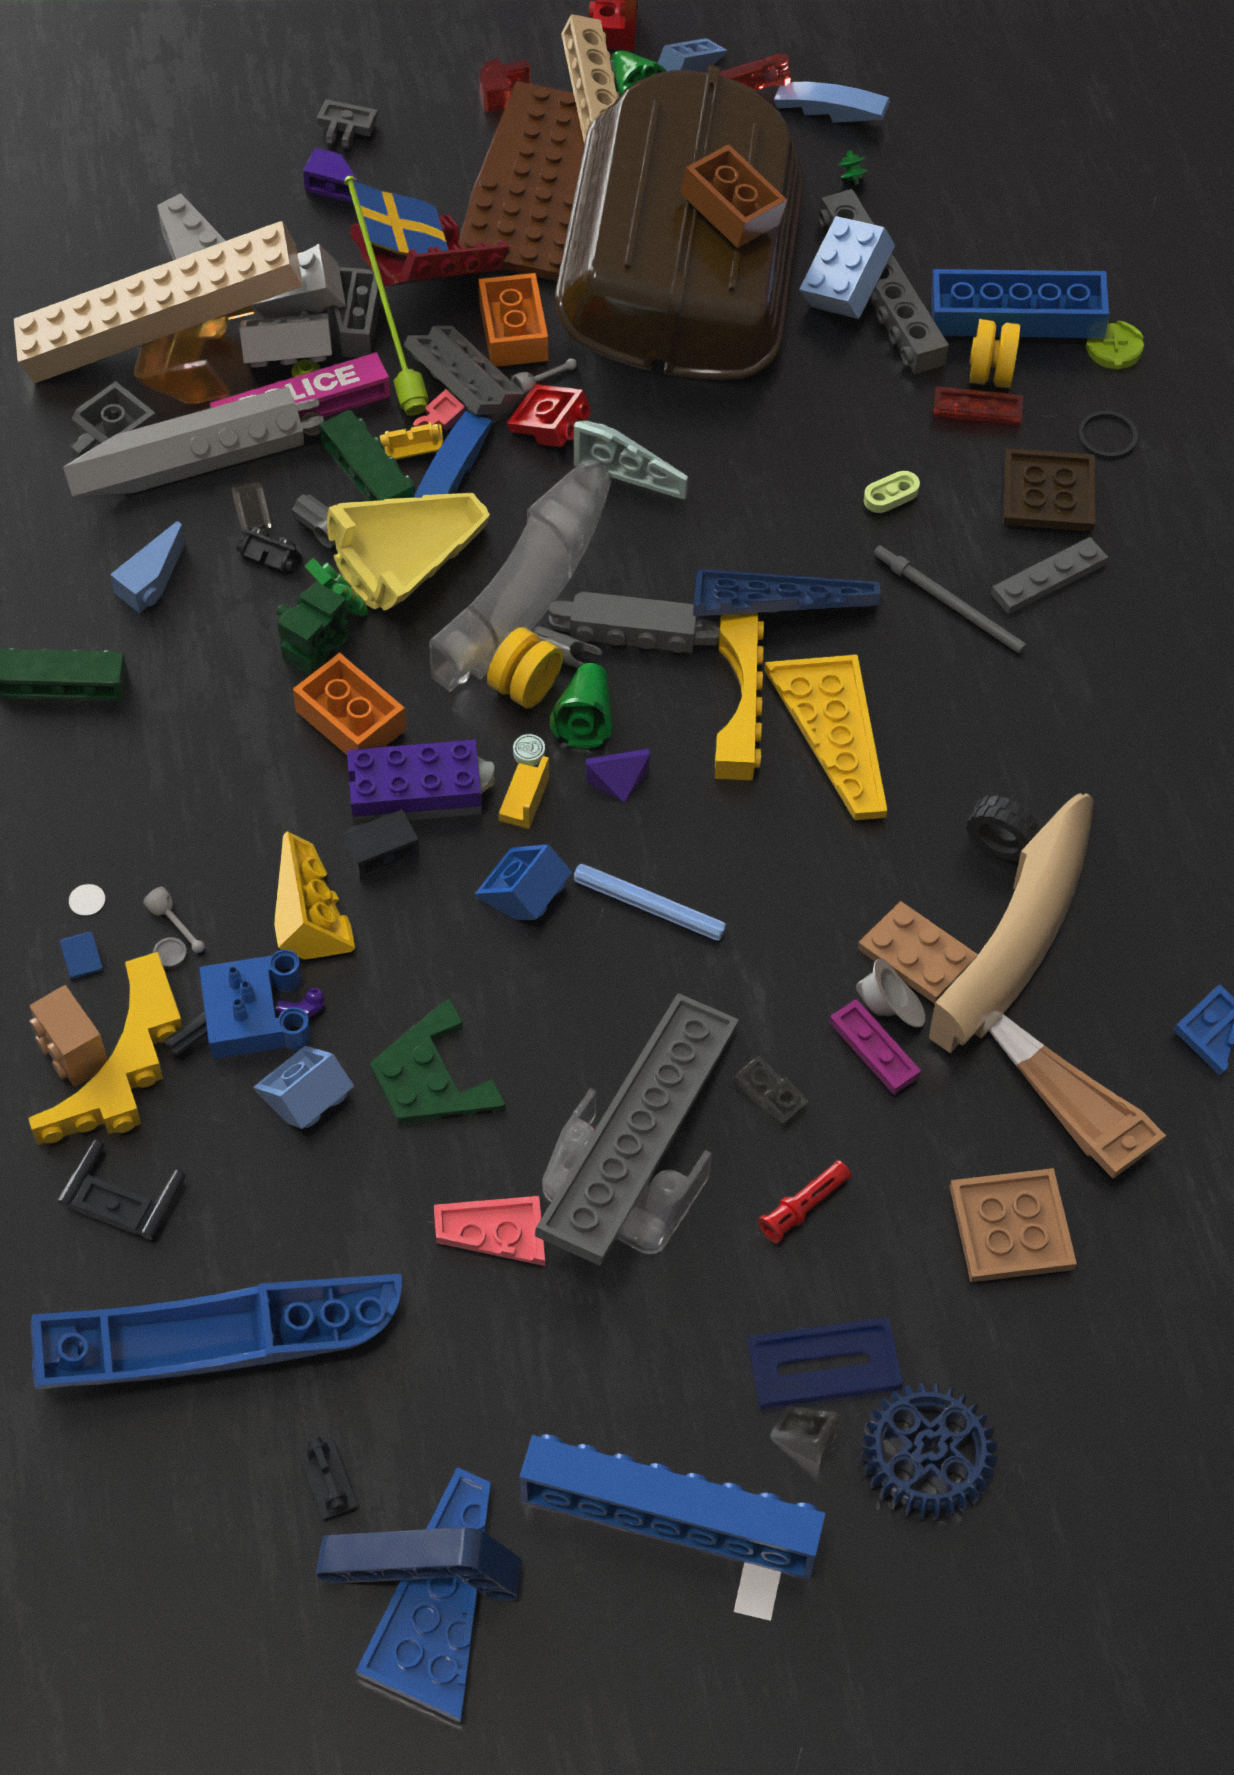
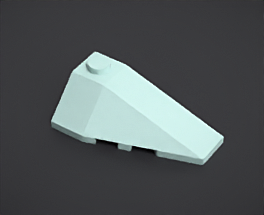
(626, 459)

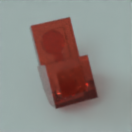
(498, 80)

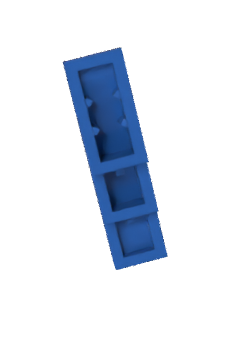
(455, 456)

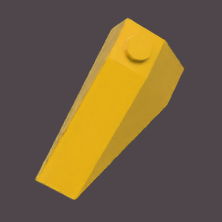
(306, 907)

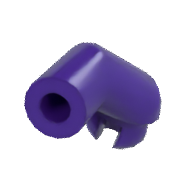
(311, 1004)

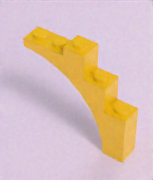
(133, 1063)

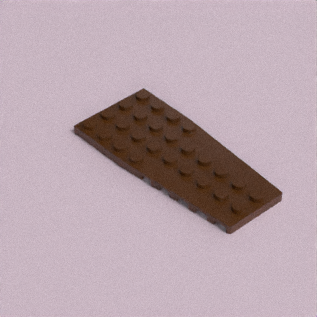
(528, 181)

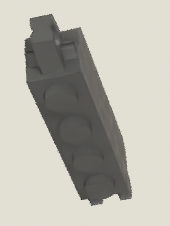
(632, 622)

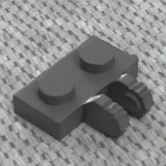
(346, 118)

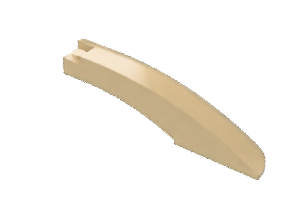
(1042, 896)

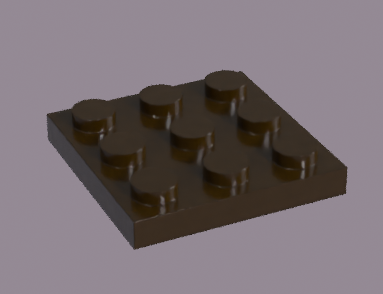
(1049, 489)

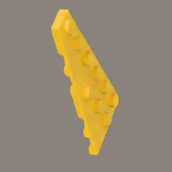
(834, 717)

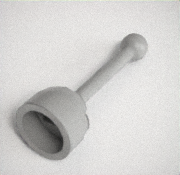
(526, 381)
(160, 903)

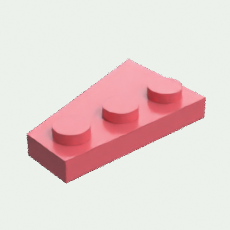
(493, 1227)

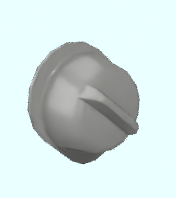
(889, 995)

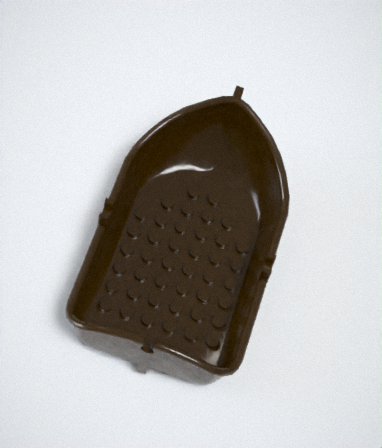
(649, 270)

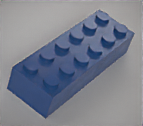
(1038, 300)

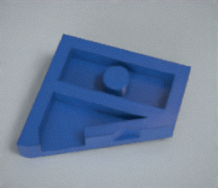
(1210, 1029)

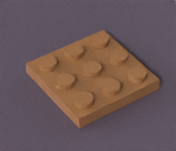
(1012, 1225)

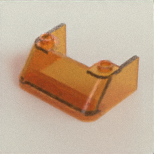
(174, 366)

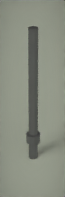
(902, 567)

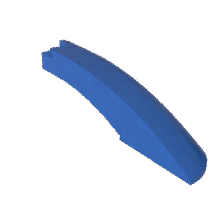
(210, 1331)

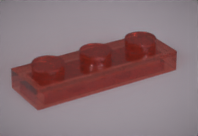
(978, 405)

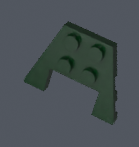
(418, 1080)

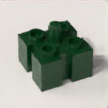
(312, 628)

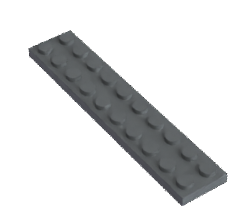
(636, 1130)

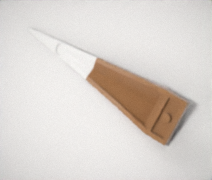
(1093, 1115)

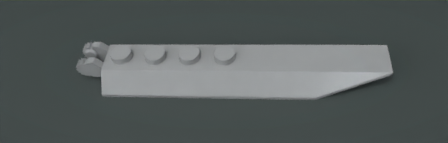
(192, 445)

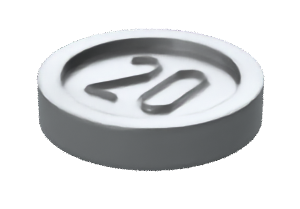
(171, 952)

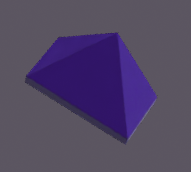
(618, 773)

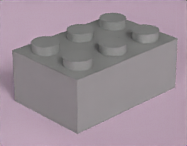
(285, 339)

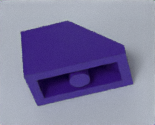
(326, 175)

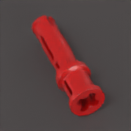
(790, 1207)

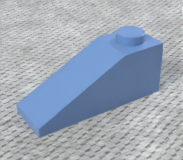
(691, 55)
(146, 574)

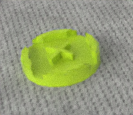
(1119, 348)

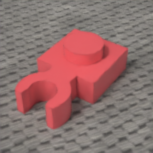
(442, 410)

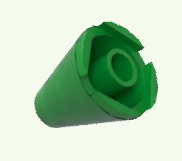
(584, 709)

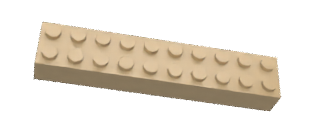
(158, 302)

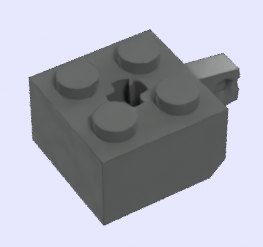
(106, 415)

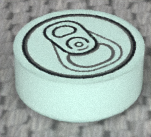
(528, 749)

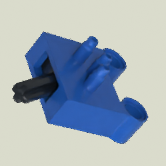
(242, 1009)

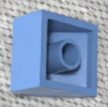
(305, 1086)

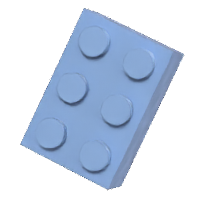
(847, 267)

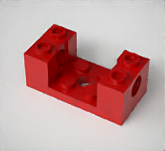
(617, 21)

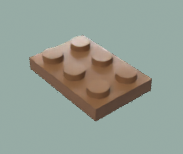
(917, 951)

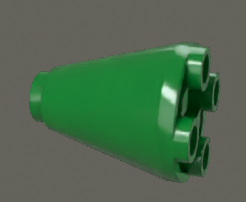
(631, 68)

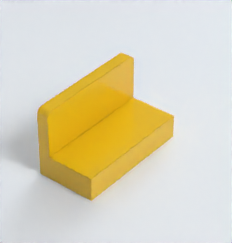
(525, 794)

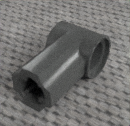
(314, 516)

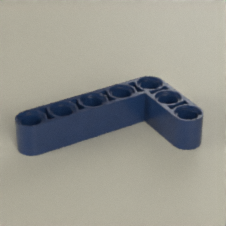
(422, 1555)

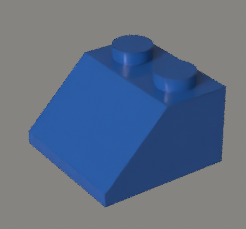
(525, 882)

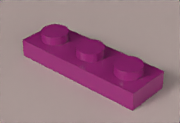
(875, 1046)

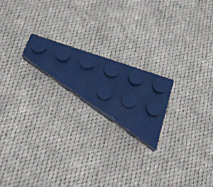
(746, 592)

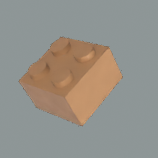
(68, 1036)

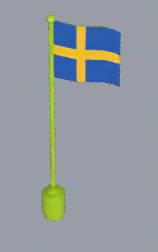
(397, 226)

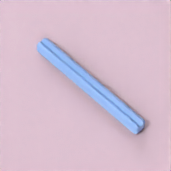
(649, 902)

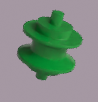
(852, 167)

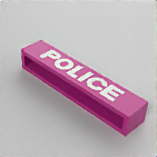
(336, 387)

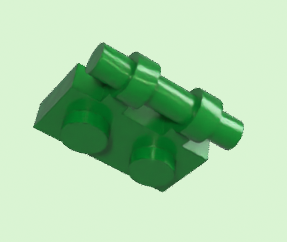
(331, 579)

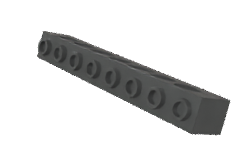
(894, 297)

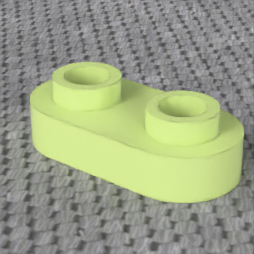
(887, 492)

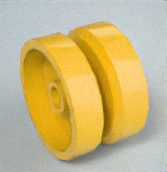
(993, 353)
(524, 667)

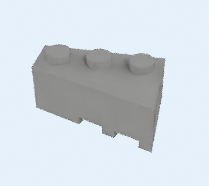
(185, 228)
(320, 287)

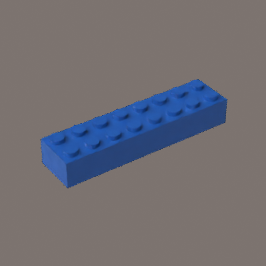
(671, 1506)

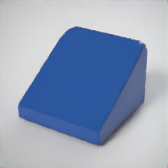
(81, 955)

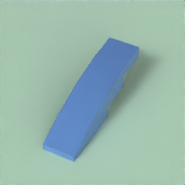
(838, 101)

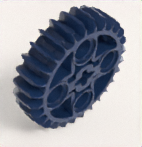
(927, 1466)

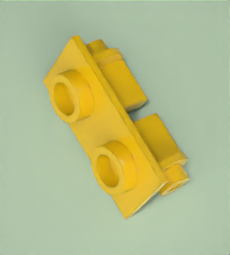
(411, 443)

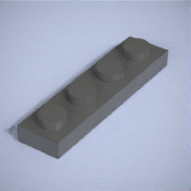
(1049, 575)

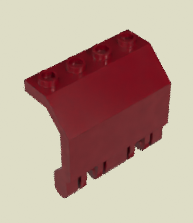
(435, 264)

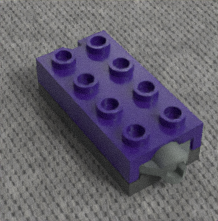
(418, 778)

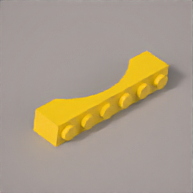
(736, 741)

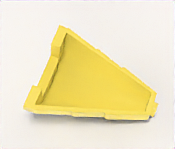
(401, 542)

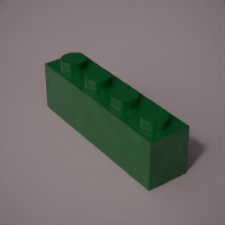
(364, 459)
(62, 674)

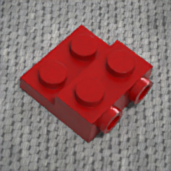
(550, 414)

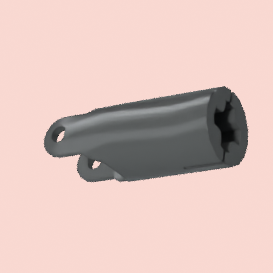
(569, 645)

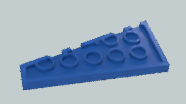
(429, 1623)

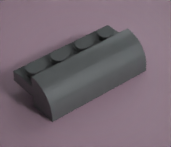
(465, 372)

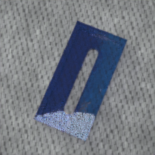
(792, 1346)

